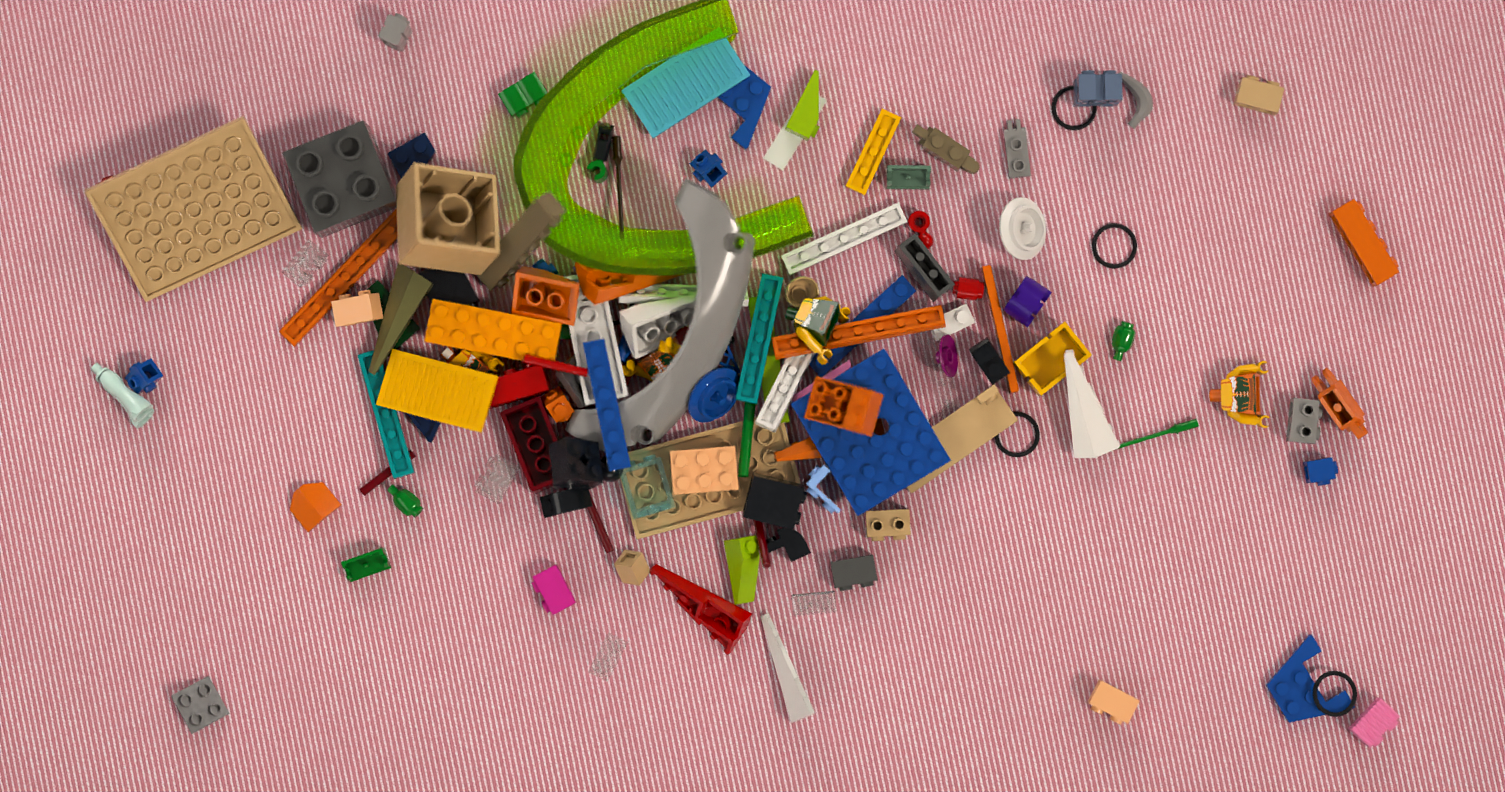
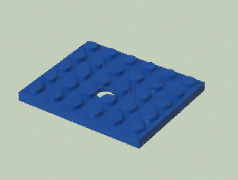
(884, 464)

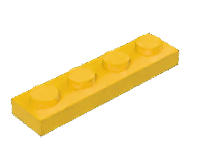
(873, 152)

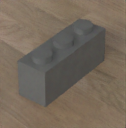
(924, 267)

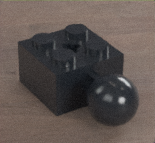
(578, 464)

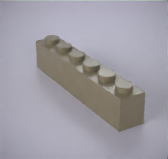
(523, 239)

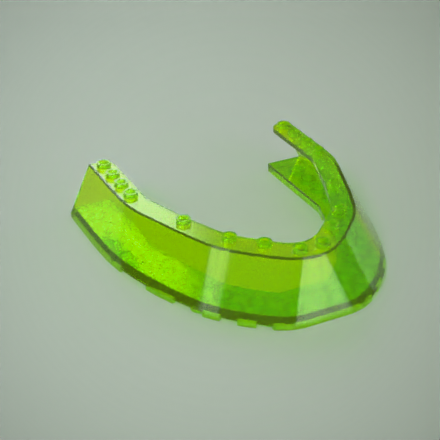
(582, 99)

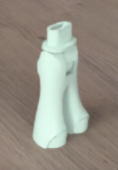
(136, 406)

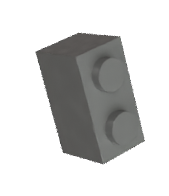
(854, 571)

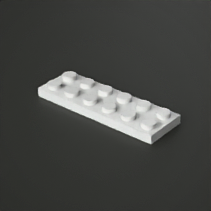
(592, 324)

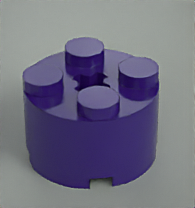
(1027, 301)

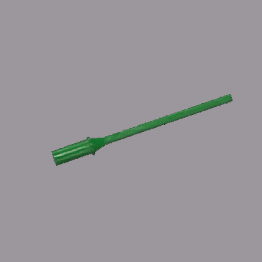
(1177, 428)

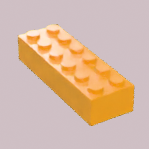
(491, 331)

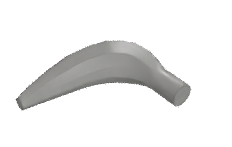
(1142, 97)

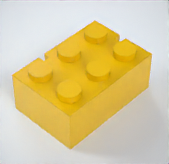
(1046, 361)

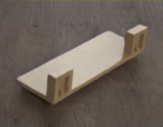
(970, 428)

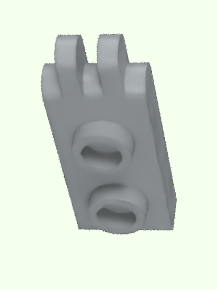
(1016, 150)

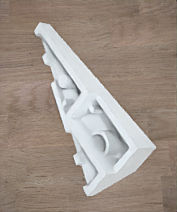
(1089, 427)
(792, 689)

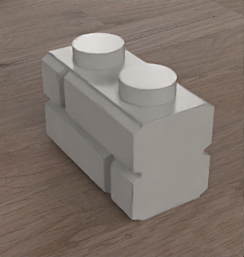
(395, 32)

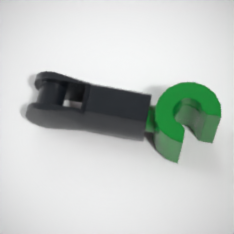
(601, 153)

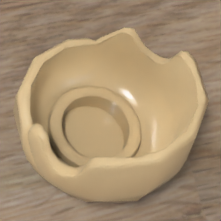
(800, 289)

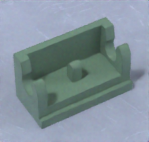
(908, 177)

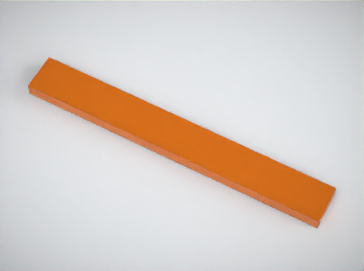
(341, 280)
(865, 331)

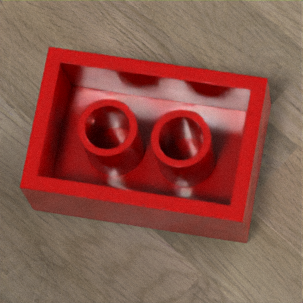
(520, 385)

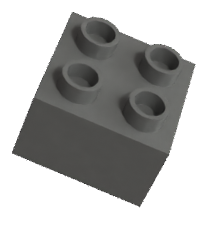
(341, 179)

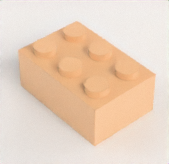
(704, 470)

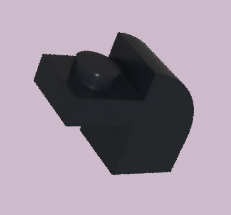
(989, 360)
(565, 502)
(792, 541)

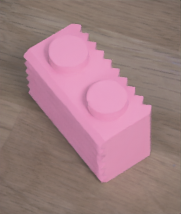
(1374, 723)

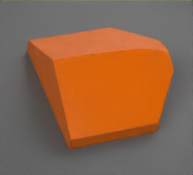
(313, 504)

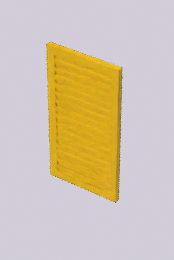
(437, 390)

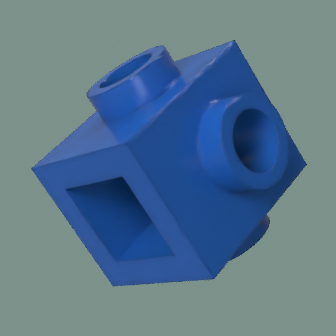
(708, 168)
(143, 376)

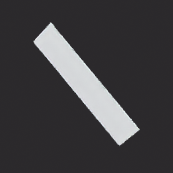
(786, 144)

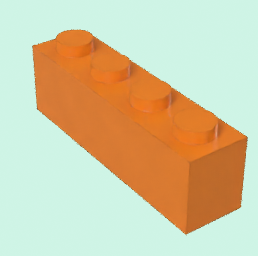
(1364, 242)

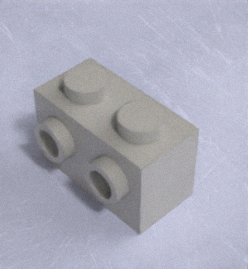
(1303, 421)

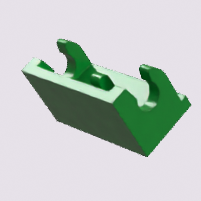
(366, 564)

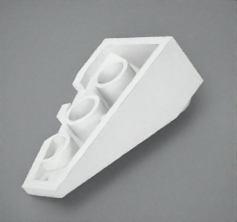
(655, 321)

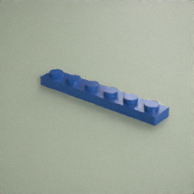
(883, 305)
(606, 404)

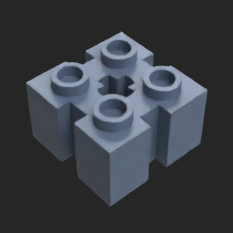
(1097, 90)

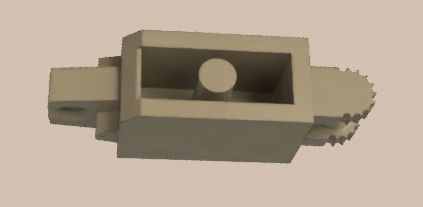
(946, 149)

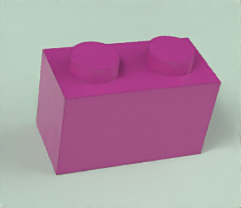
(553, 589)

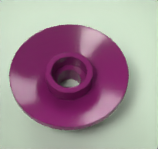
(947, 356)

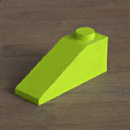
(806, 113)
(743, 566)

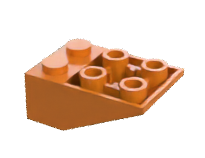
(843, 406)

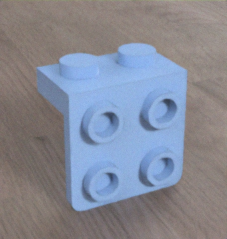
(817, 475)

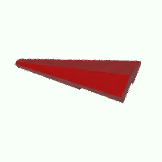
(719, 616)

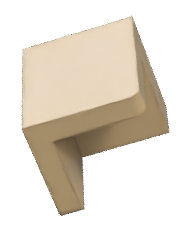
(632, 567)

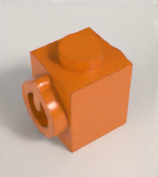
(557, 405)

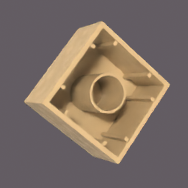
(447, 219)

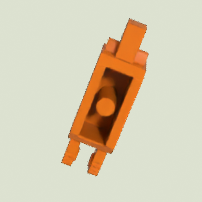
(1340, 404)

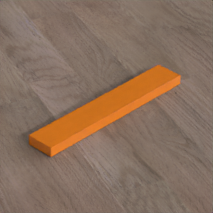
(999, 327)

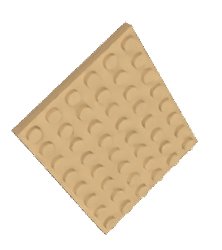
(193, 209)

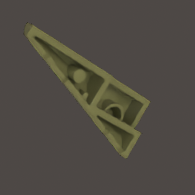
(404, 299)

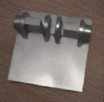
(200, 704)

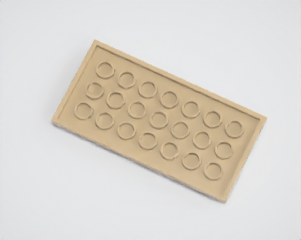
(699, 507)

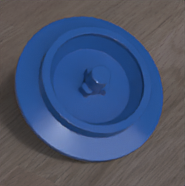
(713, 395)

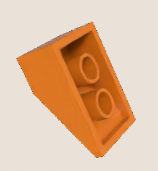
(545, 296)

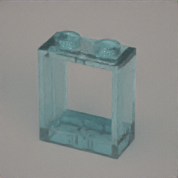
(655, 508)

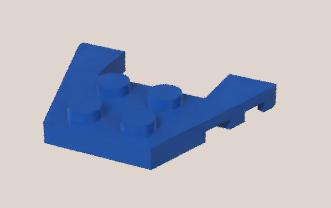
(747, 101)
(1294, 687)

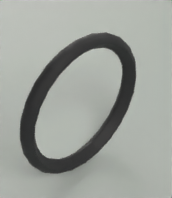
(1062, 124)
(1126, 229)
(1037, 437)
(1354, 691)

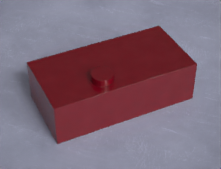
(530, 435)

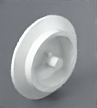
(1022, 228)

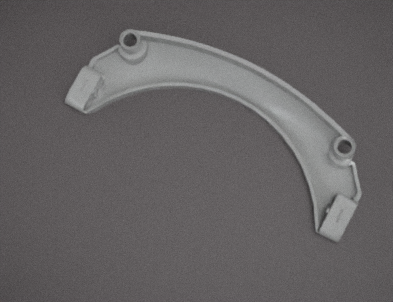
(721, 290)

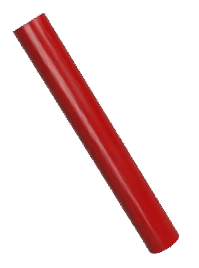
(551, 364)

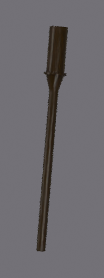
(617, 157)

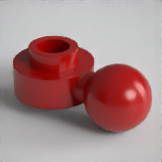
(925, 237)

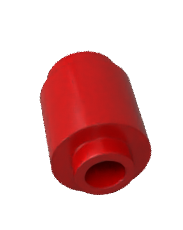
(968, 288)

